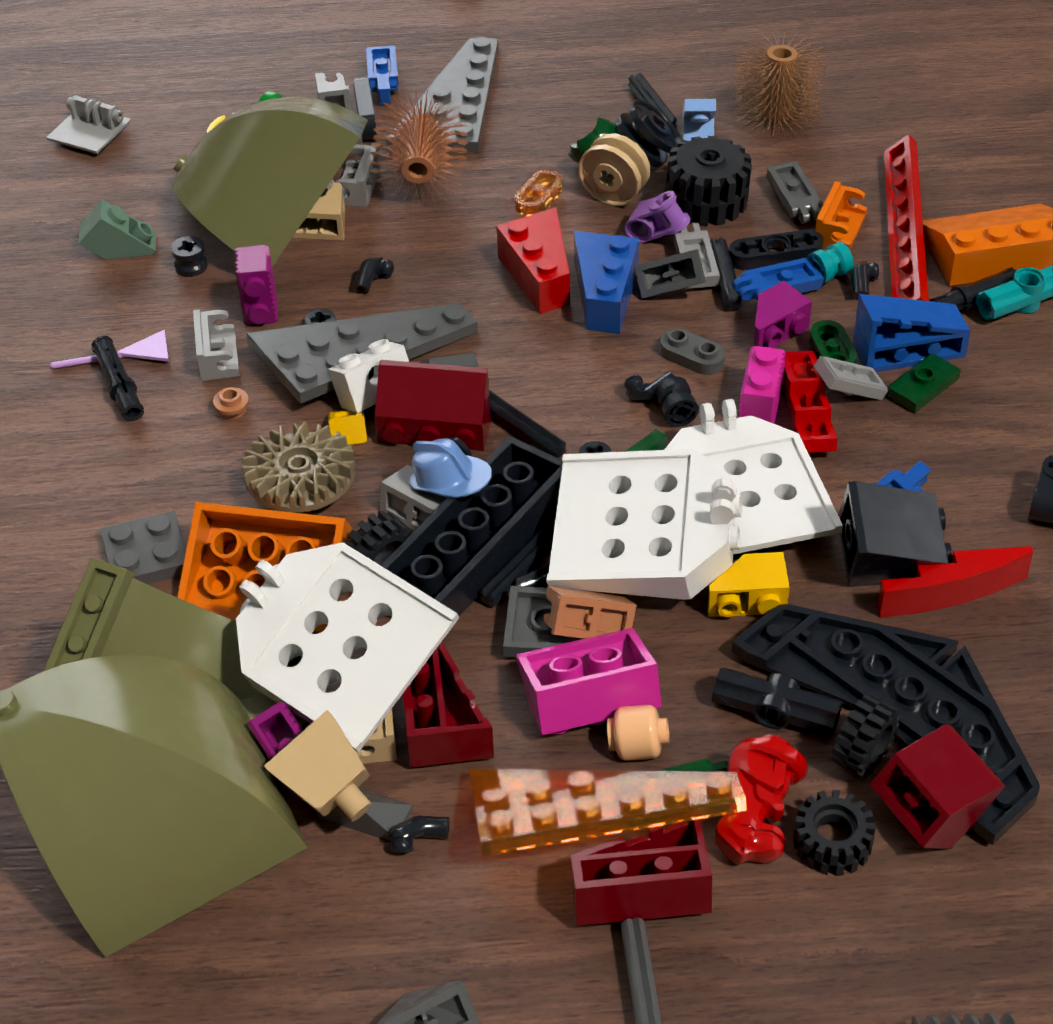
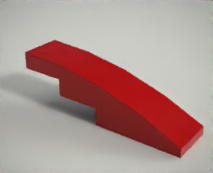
(808, 402)
(951, 584)

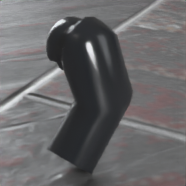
(372, 269)
(860, 277)
(638, 391)
(415, 827)

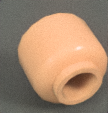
(637, 732)

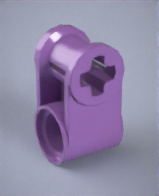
(656, 218)

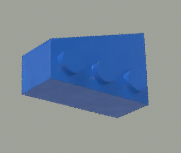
(605, 278)
(906, 331)

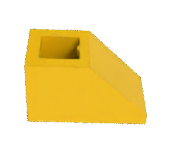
(750, 586)

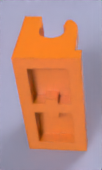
(839, 217)

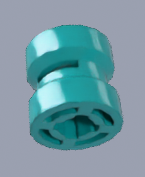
(834, 261)

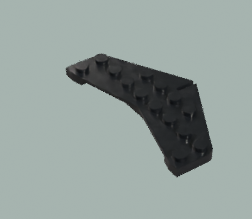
(902, 668)

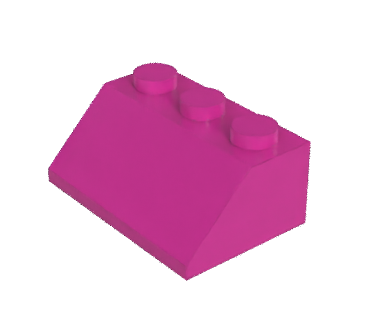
(588, 680)

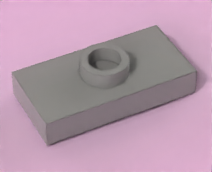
(850, 378)

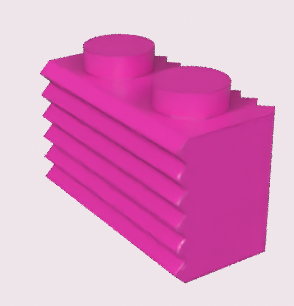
(762, 383)

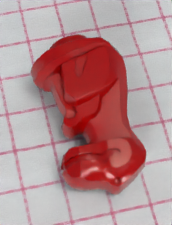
(765, 771)

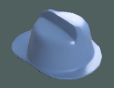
(446, 470)

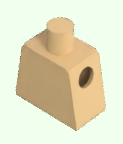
(326, 217)
(323, 769)

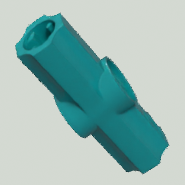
(1019, 295)

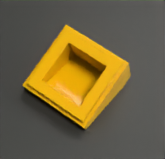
(348, 424)

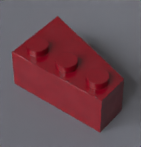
(444, 716)
(643, 877)

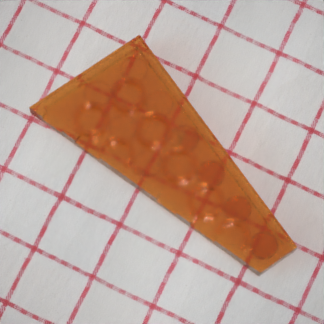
(559, 806)

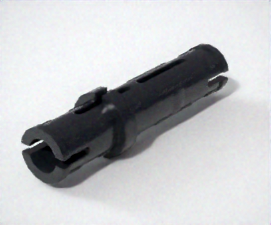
(965, 296)
(121, 387)

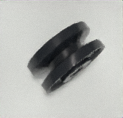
(648, 129)

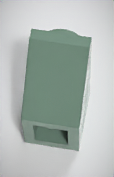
(115, 233)

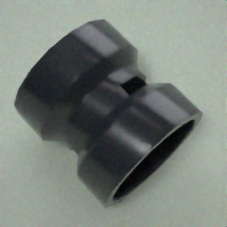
(676, 401)

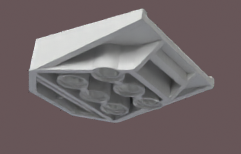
(771, 472)
(643, 523)
(303, 594)

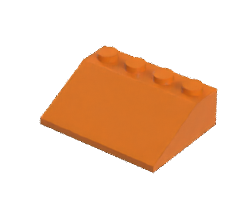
(991, 242)
(232, 540)

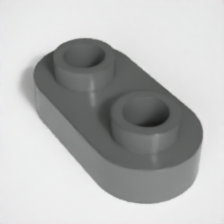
(692, 351)

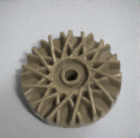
(299, 469)

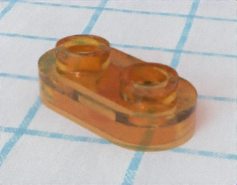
(538, 192)

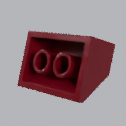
(432, 403)

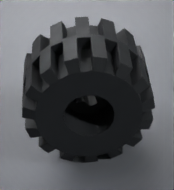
(709, 178)

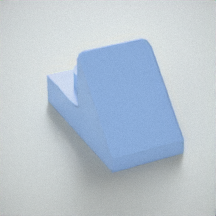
(698, 118)

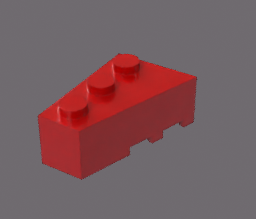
(536, 258)

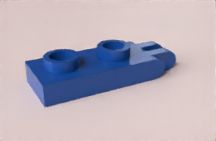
(798, 273)

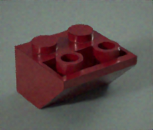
(937, 787)

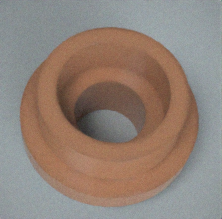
(231, 403)

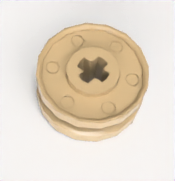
(614, 169)

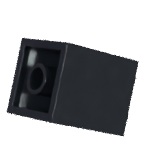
(890, 533)

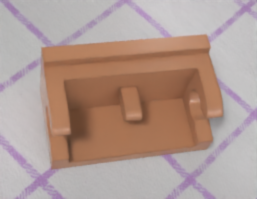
(587, 612)

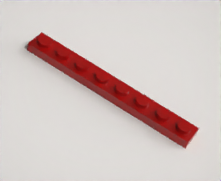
(905, 221)

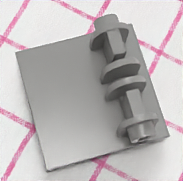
(89, 125)

